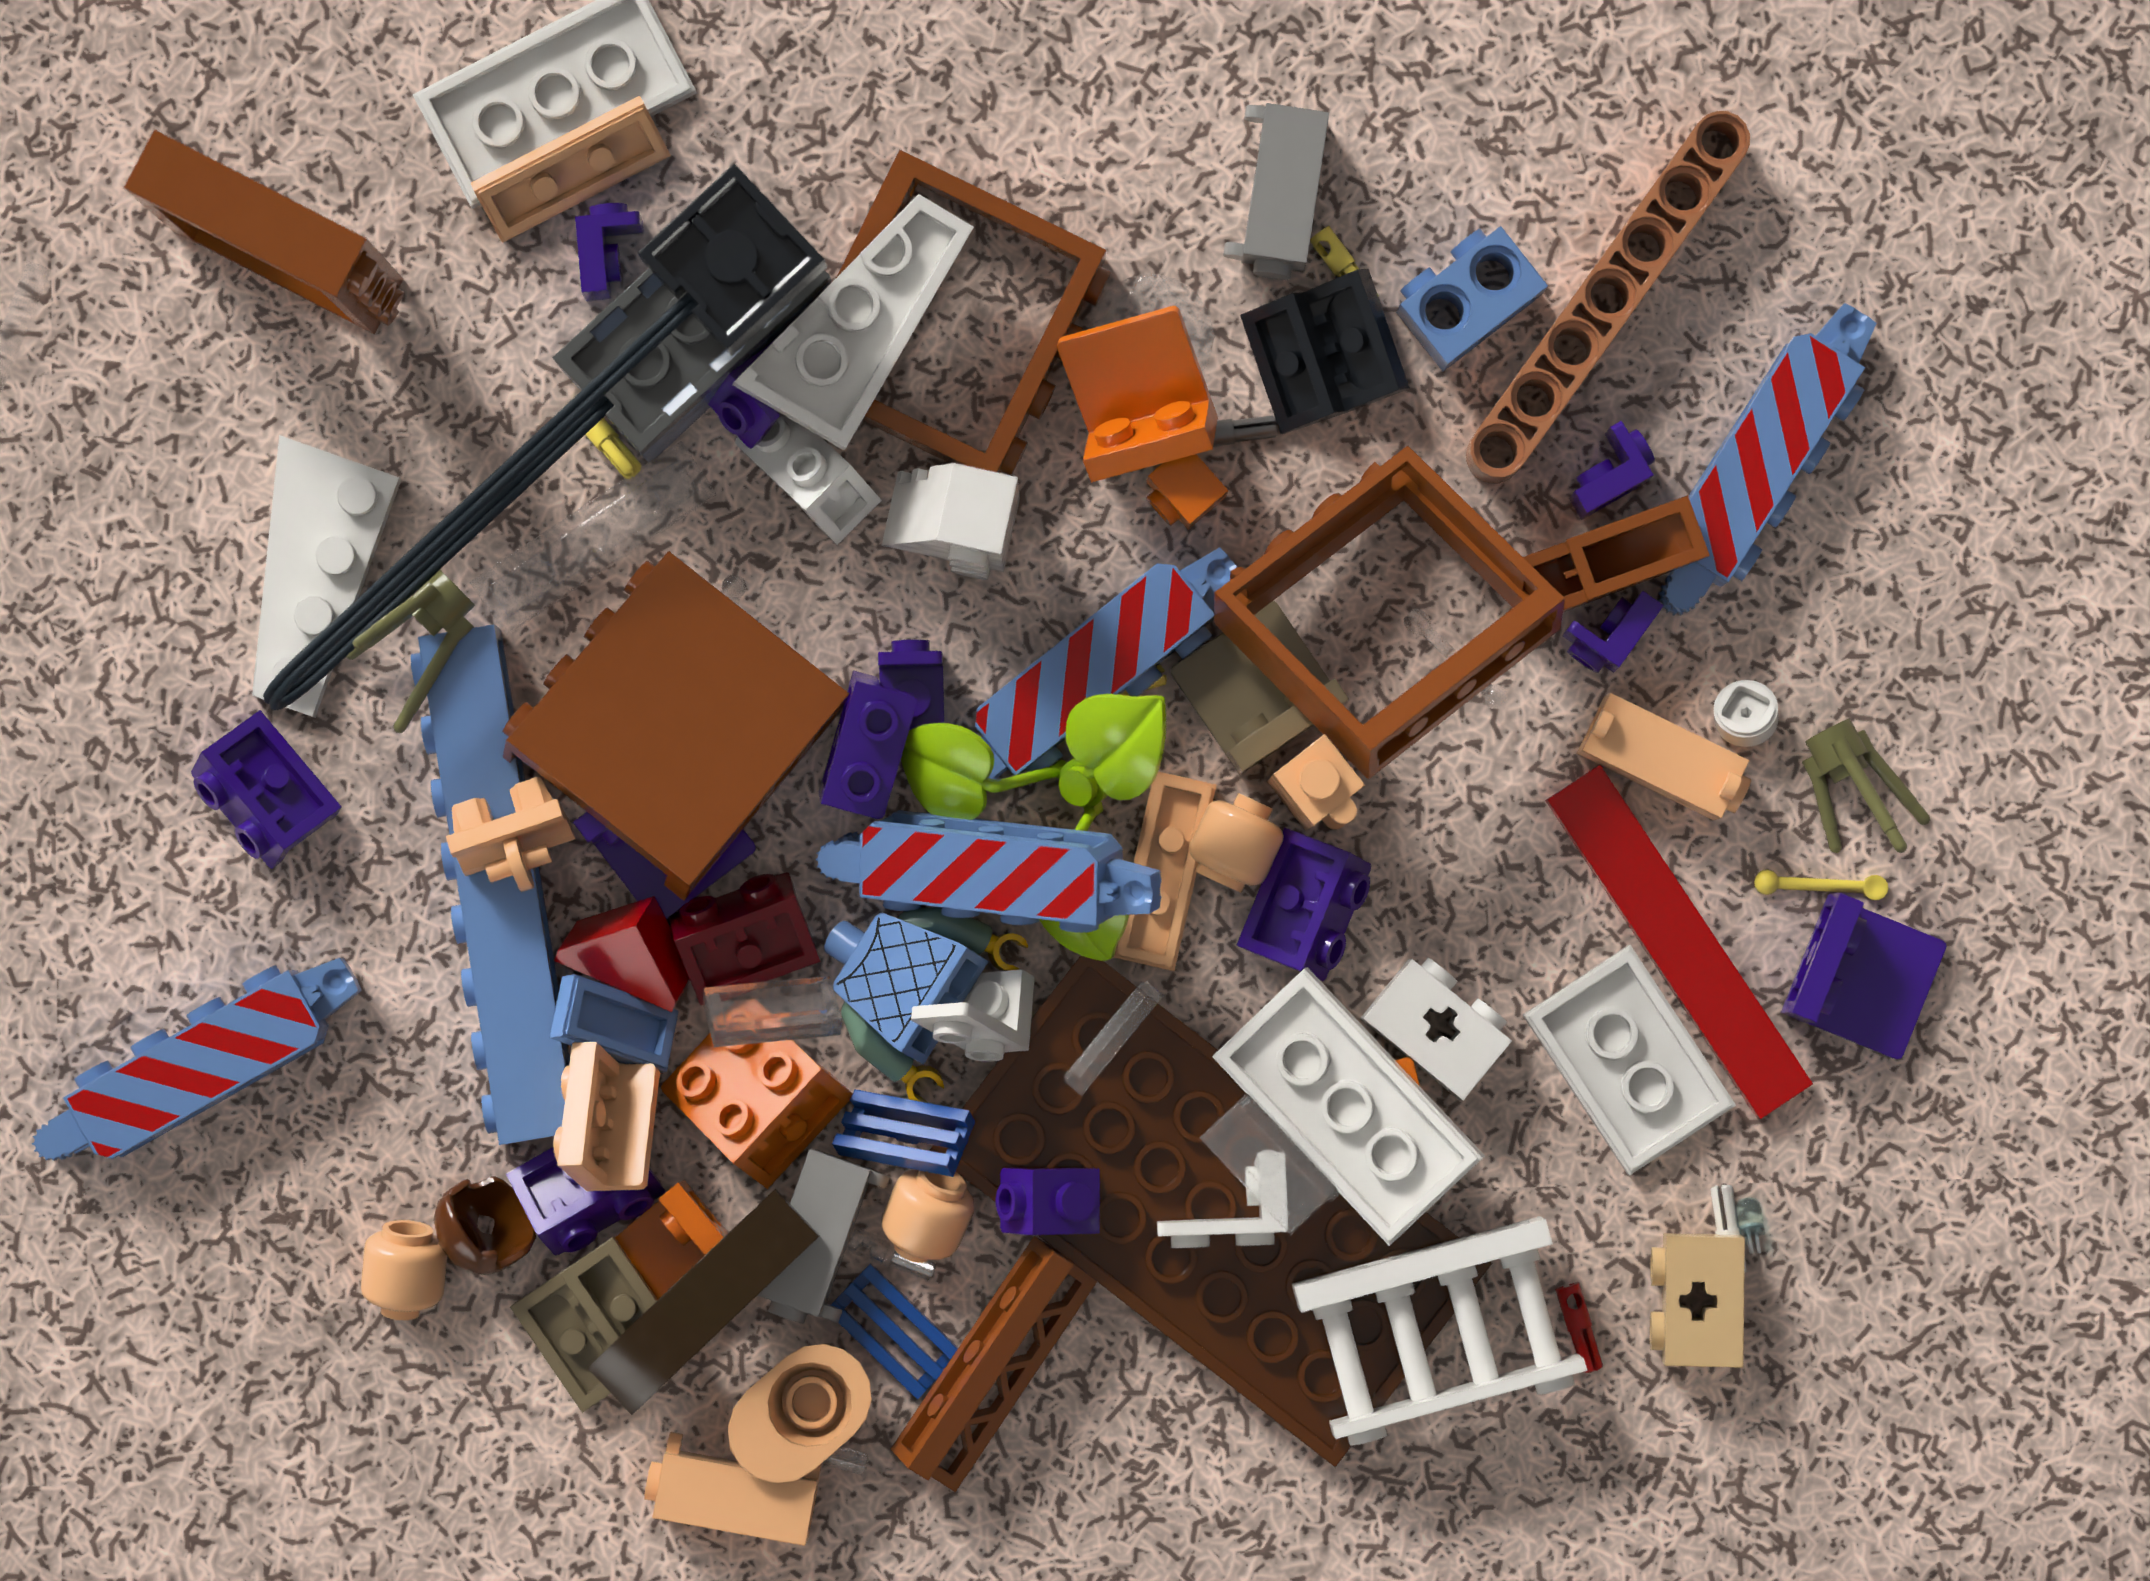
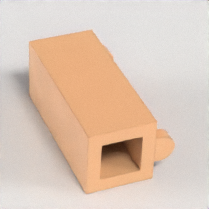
(1665, 758)
(1318, 786)
(727, 1498)

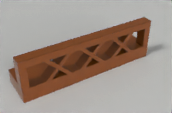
(987, 1358)

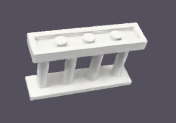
(1455, 1267)

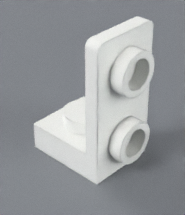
(814, 477)
(990, 1019)
(1247, 1230)

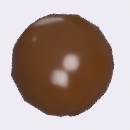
(463, 1241)

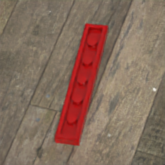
(1679, 942)

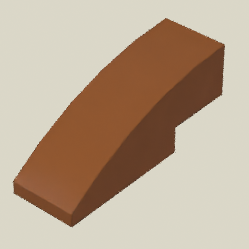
(1622, 553)

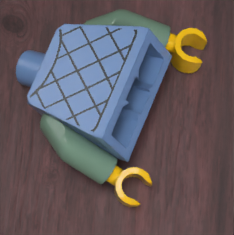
(903, 965)

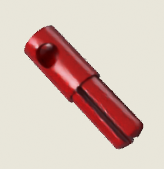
(1579, 1326)

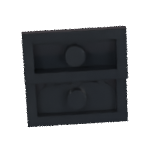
(1324, 351)

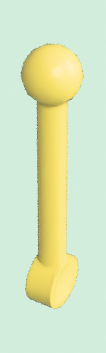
(1872, 887)

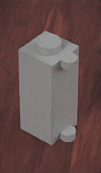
(1282, 190)
(830, 1201)

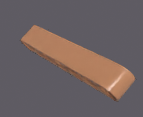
(1629, 276)

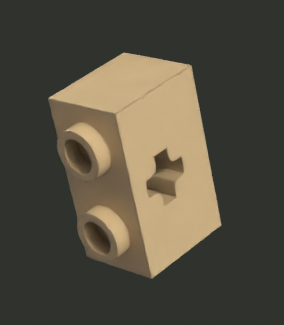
(1718, 1334)

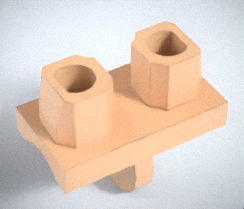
(512, 842)

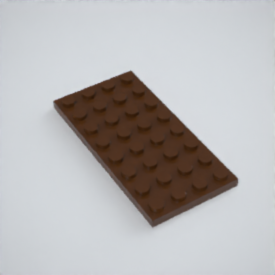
(1144, 1133)

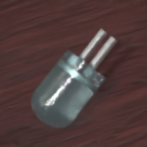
(1750, 1221)

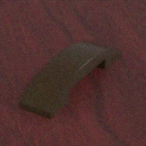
(703, 1301)

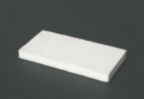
(552, 86)
(1348, 1106)

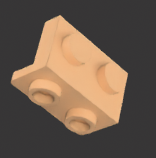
(606, 1120)

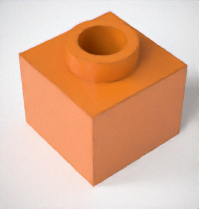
(1184, 490)

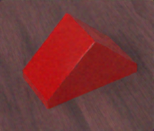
(629, 951)

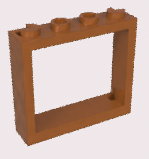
(266, 233)
(1033, 390)
(1335, 523)

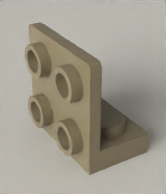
(1239, 702)

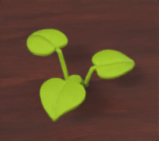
(1115, 754)

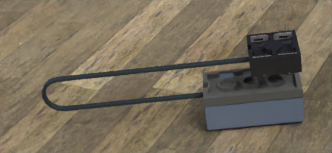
(712, 297)

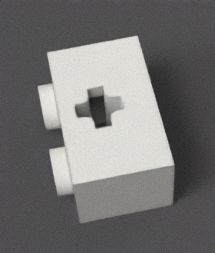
(1451, 1062)

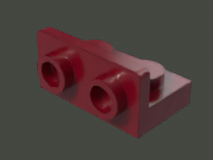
(744, 935)

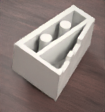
(954, 516)

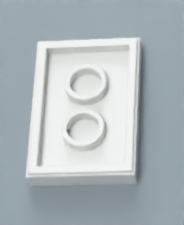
(1629, 1060)

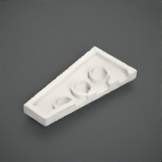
(851, 335)
(318, 553)

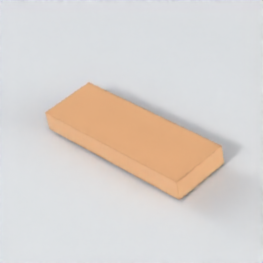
(570, 169)
(1167, 830)

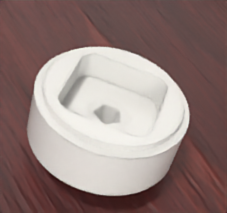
(1746, 713)

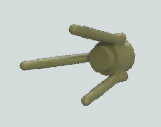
(436, 607)
(1844, 754)

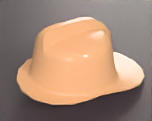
(799, 1413)

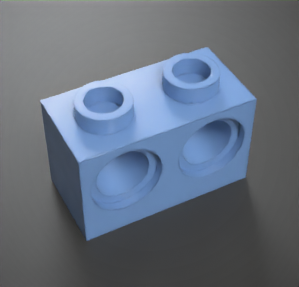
(1479, 308)

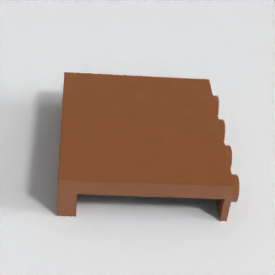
(675, 720)

